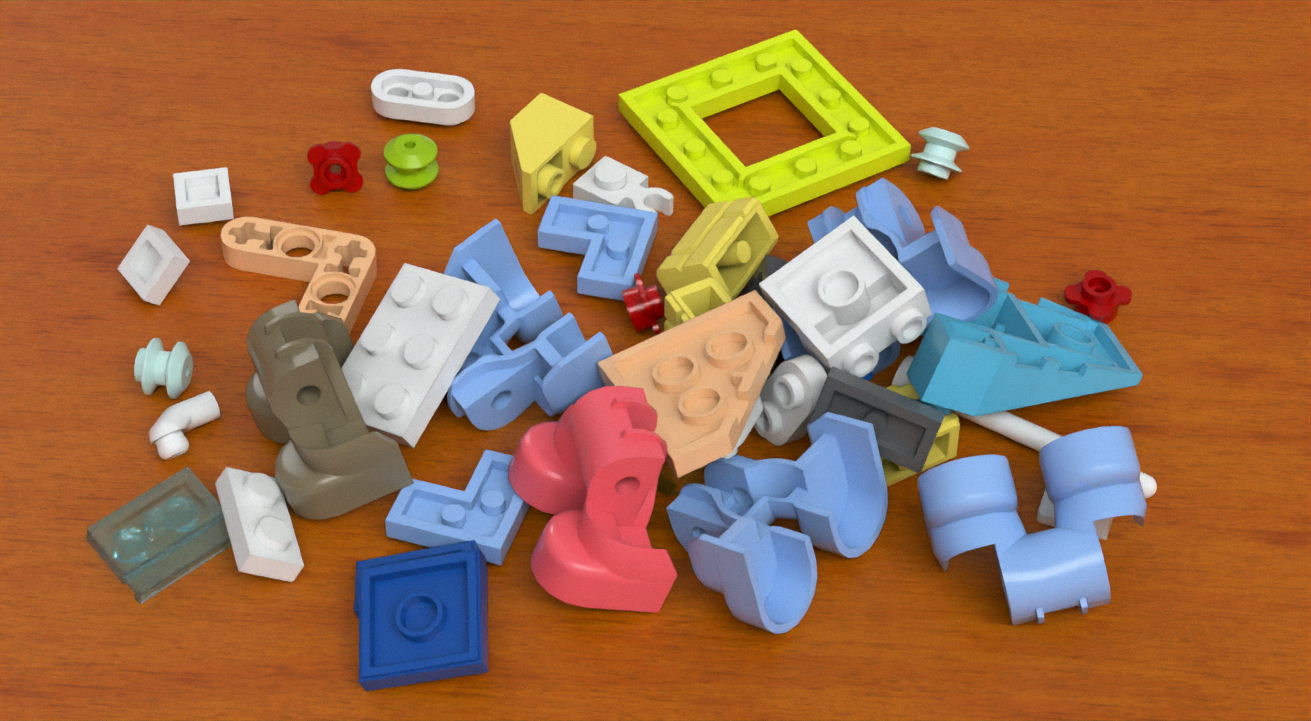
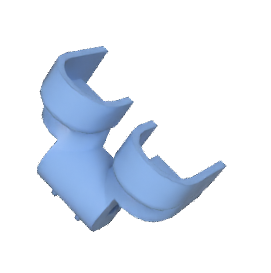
(942, 261)
(552, 366)
(1086, 479)
(769, 570)

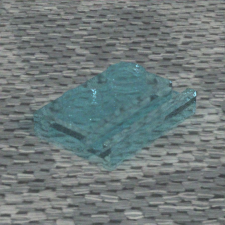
(161, 534)

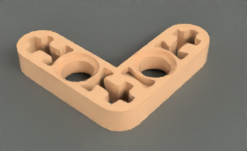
(249, 245)

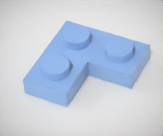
(610, 237)
(444, 516)

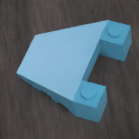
(1017, 358)

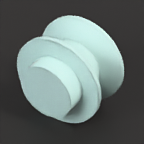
(939, 152)
(163, 368)

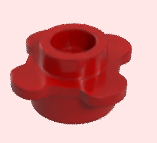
(330, 153)
(1097, 296)
(644, 306)

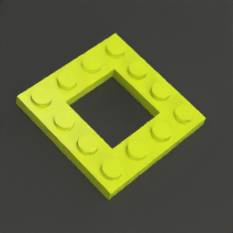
(855, 134)

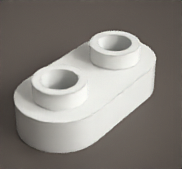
(423, 97)
(790, 399)

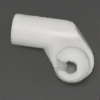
(180, 418)

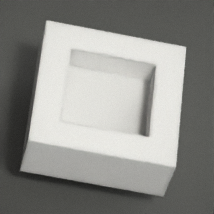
(203, 196)
(153, 265)

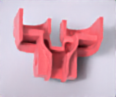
(600, 482)

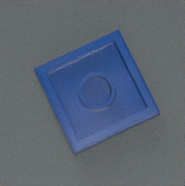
(423, 620)

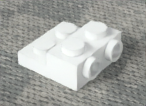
(848, 299)

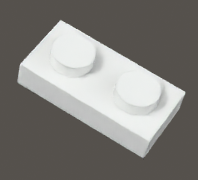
(259, 525)

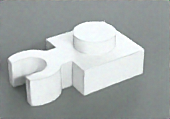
(621, 186)

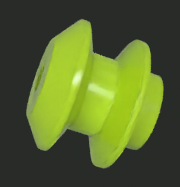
(411, 161)

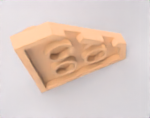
(703, 377)

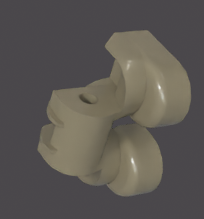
(306, 403)

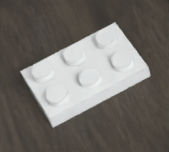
(415, 349)

